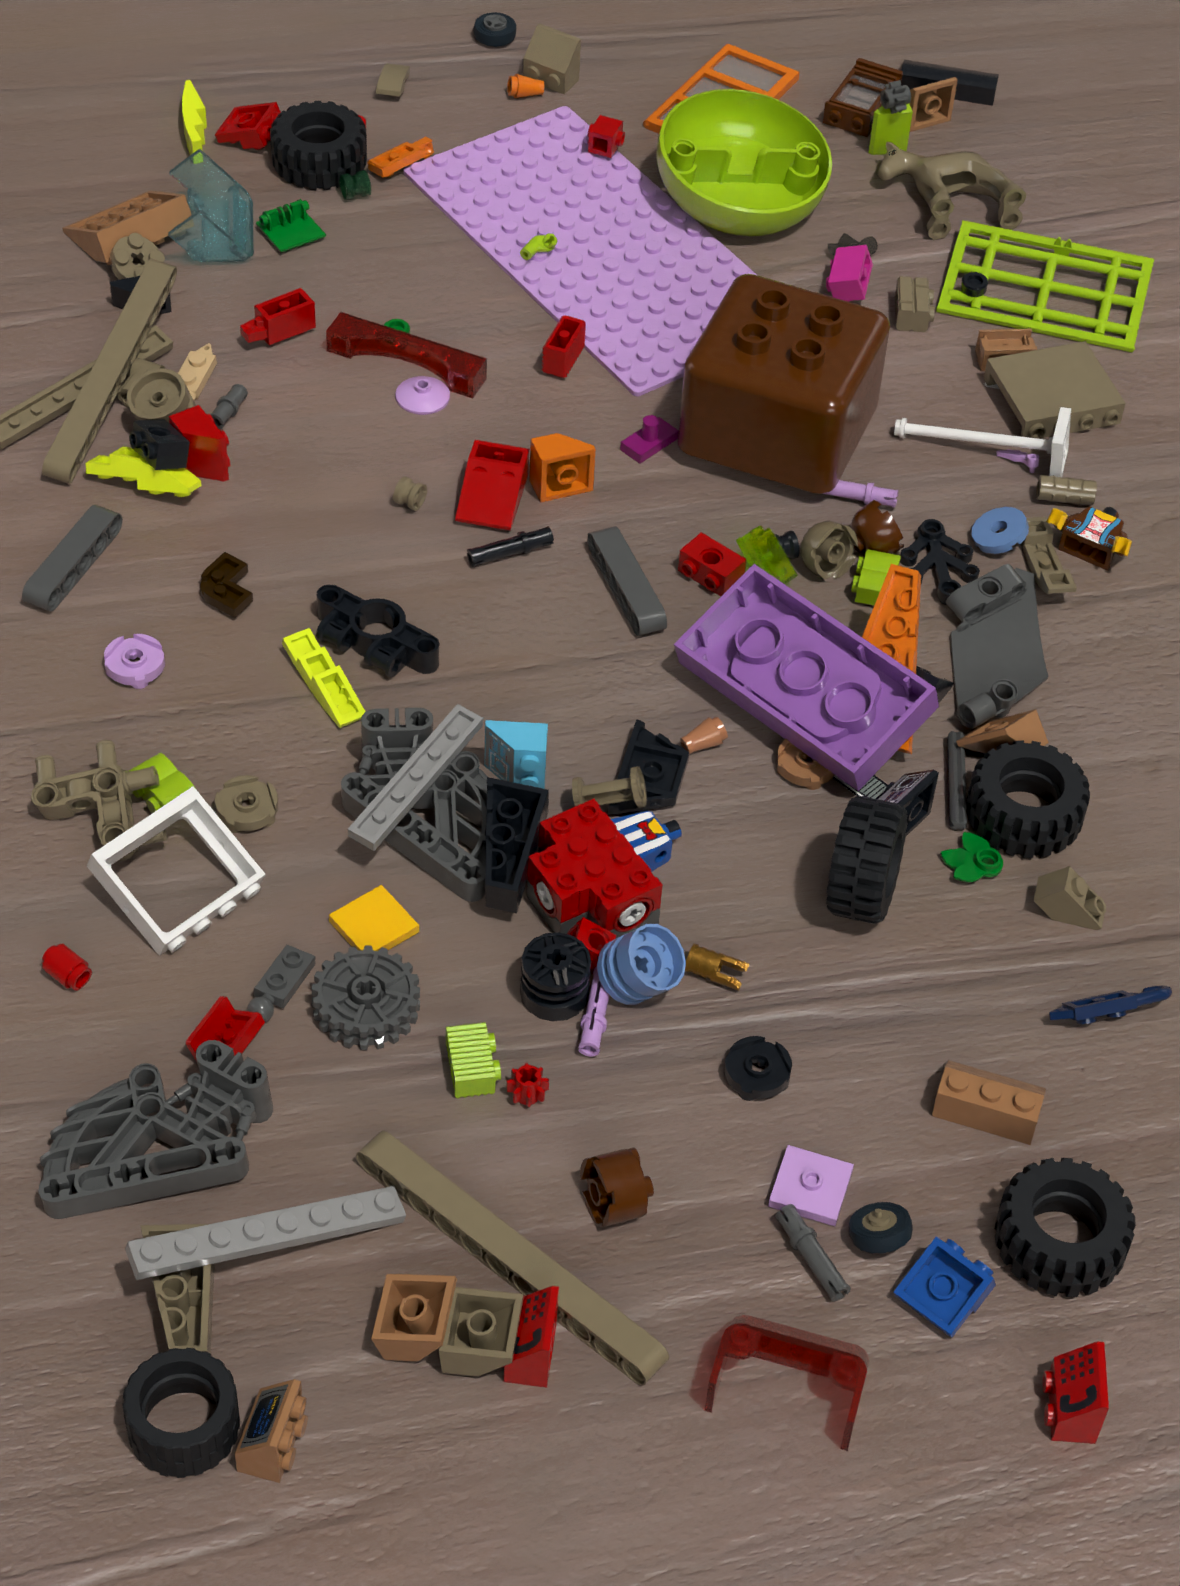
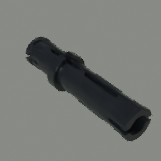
(521, 543)

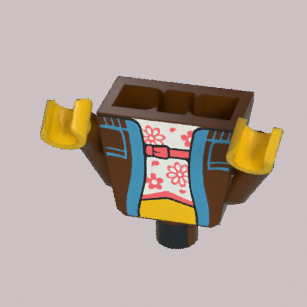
(1092, 535)

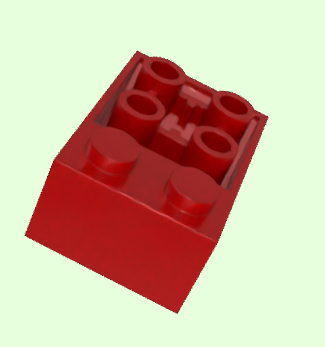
(493, 484)

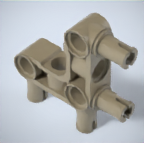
(89, 791)

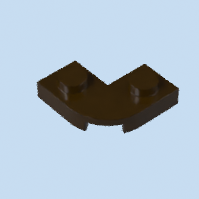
(220, 587)

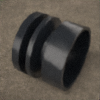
(555, 976)

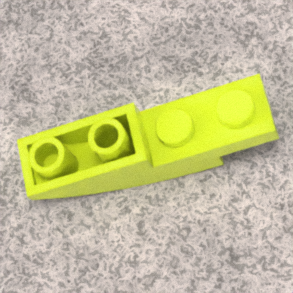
(133, 467)

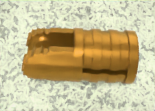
(709, 965)

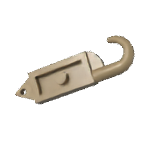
(198, 369)

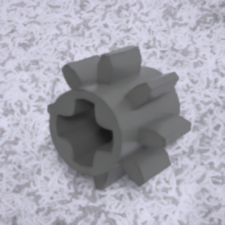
(895, 96)

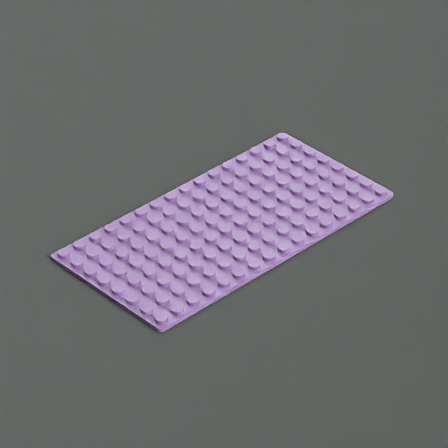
(622, 251)

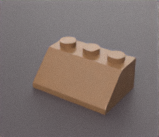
(988, 1102)

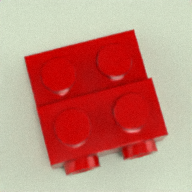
(249, 125)

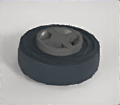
(495, 29)

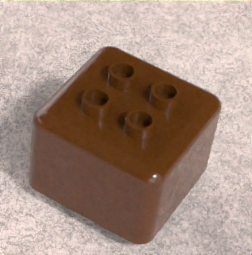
(783, 383)

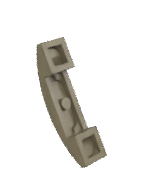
(1044, 560)

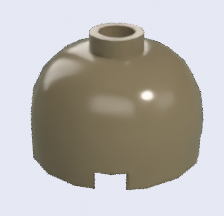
(829, 549)

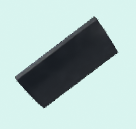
(971, 84)

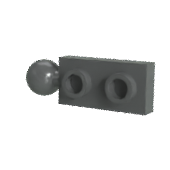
(281, 981)

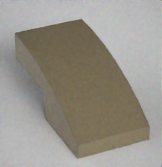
(392, 79)

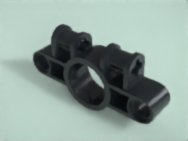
(346, 614)

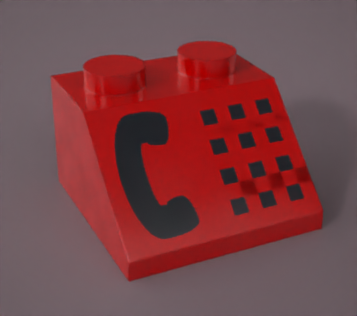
(534, 1339)
(1077, 1394)

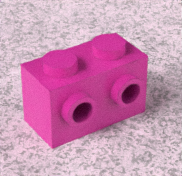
(850, 273)

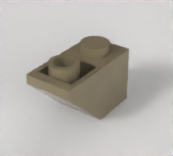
(1069, 899)

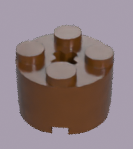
(616, 1187)

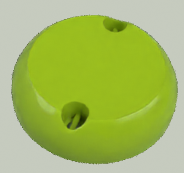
(742, 161)

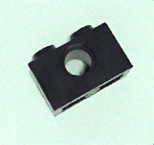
(159, 444)

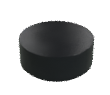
(974, 284)

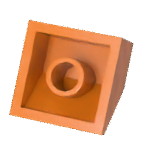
(561, 466)

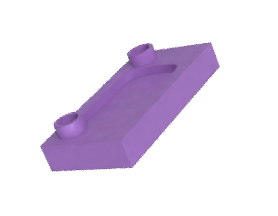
(807, 676)

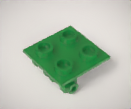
(289, 226)

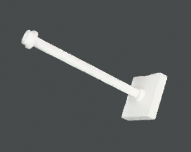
(1056, 445)

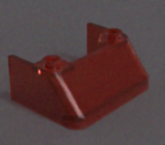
(794, 1348)

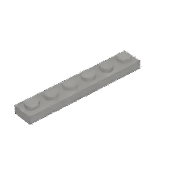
(415, 777)

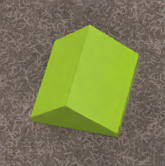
(890, 128)

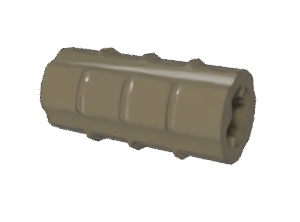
(1066, 490)

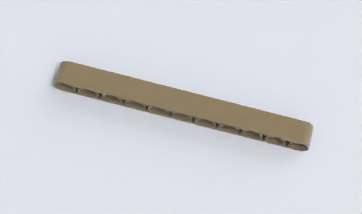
(109, 372)
(512, 1257)

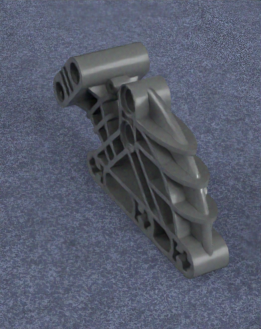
(458, 788)
(223, 1095)

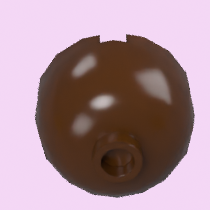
(876, 530)

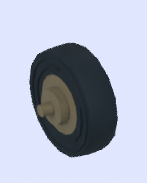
(880, 1227)

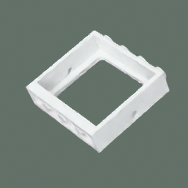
(218, 839)

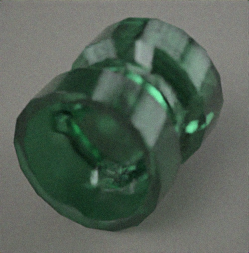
(355, 185)

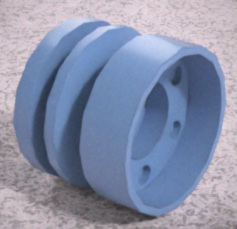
(641, 964)

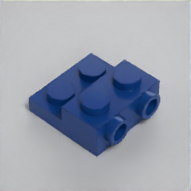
(945, 1285)

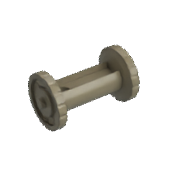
(612, 791)

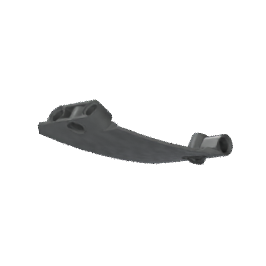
(996, 645)

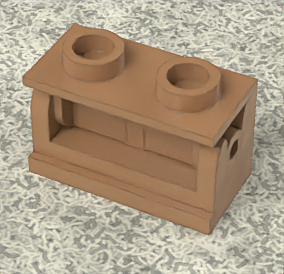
(1002, 343)

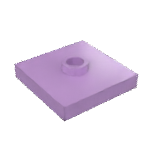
(811, 1184)

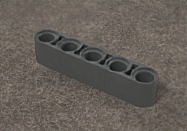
(72, 558)
(627, 581)

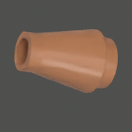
(705, 735)

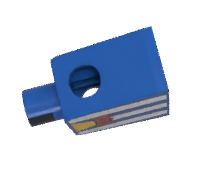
(649, 837)

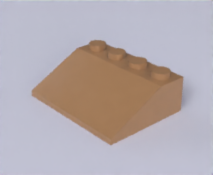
(148, 214)

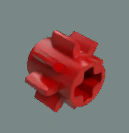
(527, 1085)

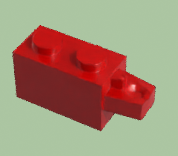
(281, 318)

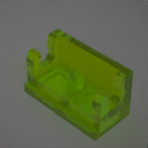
(765, 551)

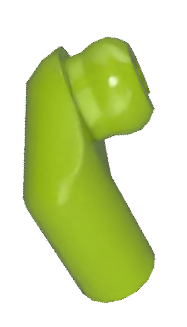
(538, 244)

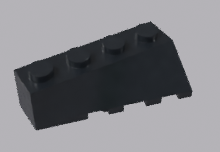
(510, 838)

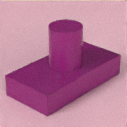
(649, 439)

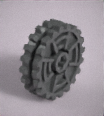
(366, 997)

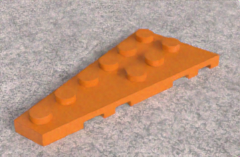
(896, 621)

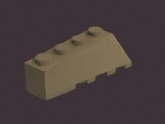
(184, 1299)

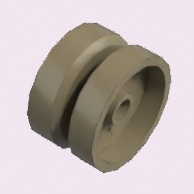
(158, 395)

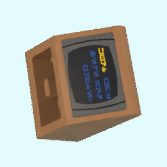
(272, 1431)

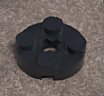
(755, 1084)

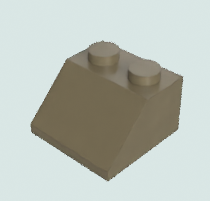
(553, 58)
(480, 1331)

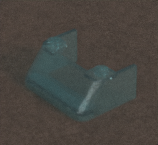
(223, 215)

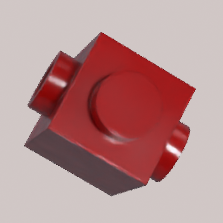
(605, 136)

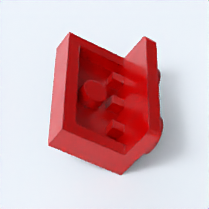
(226, 1025)

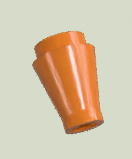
(524, 86)

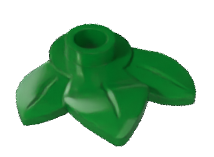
(973, 859)

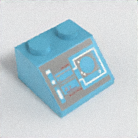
(517, 751)

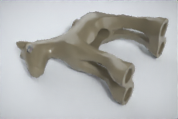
(952, 173)

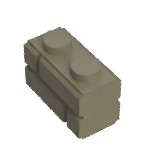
(913, 304)

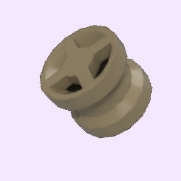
(410, 493)

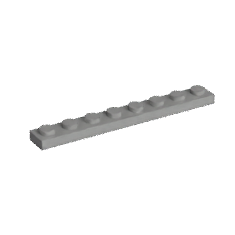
(264, 1232)

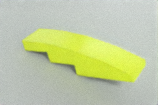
(193, 118)
(323, 678)

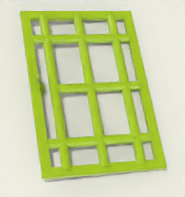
(1039, 312)

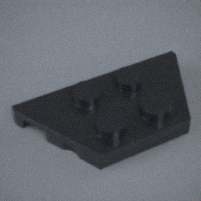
(661, 765)

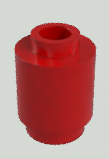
(66, 967)

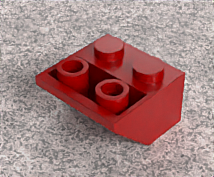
(207, 443)

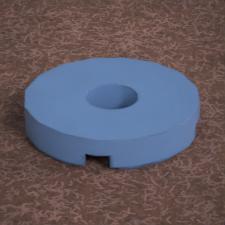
(1005, 518)

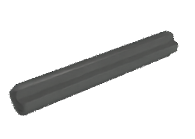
(956, 782)

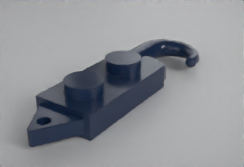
(1109, 1004)

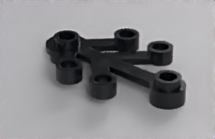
(932, 533)

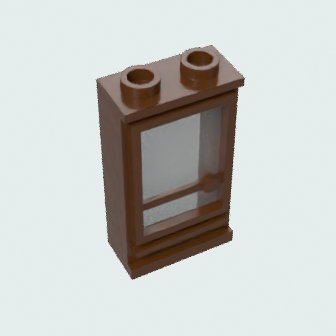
(859, 97)

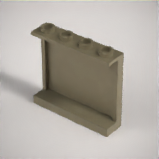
(1053, 378)

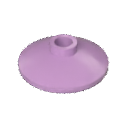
(422, 395)

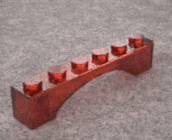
(356, 337)

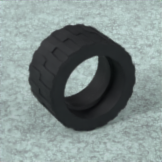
(172, 1374)

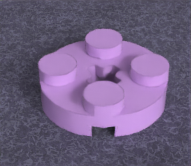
(137, 673)

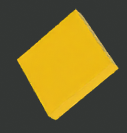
(374, 921)

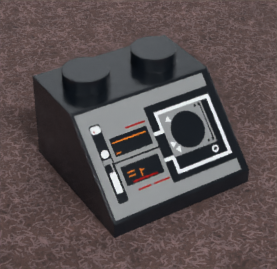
(915, 794)

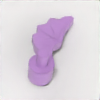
(1029, 460)

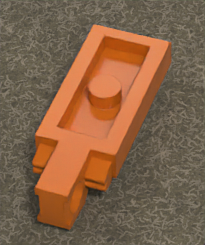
(400, 157)

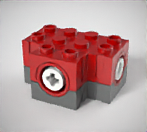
(590, 874)

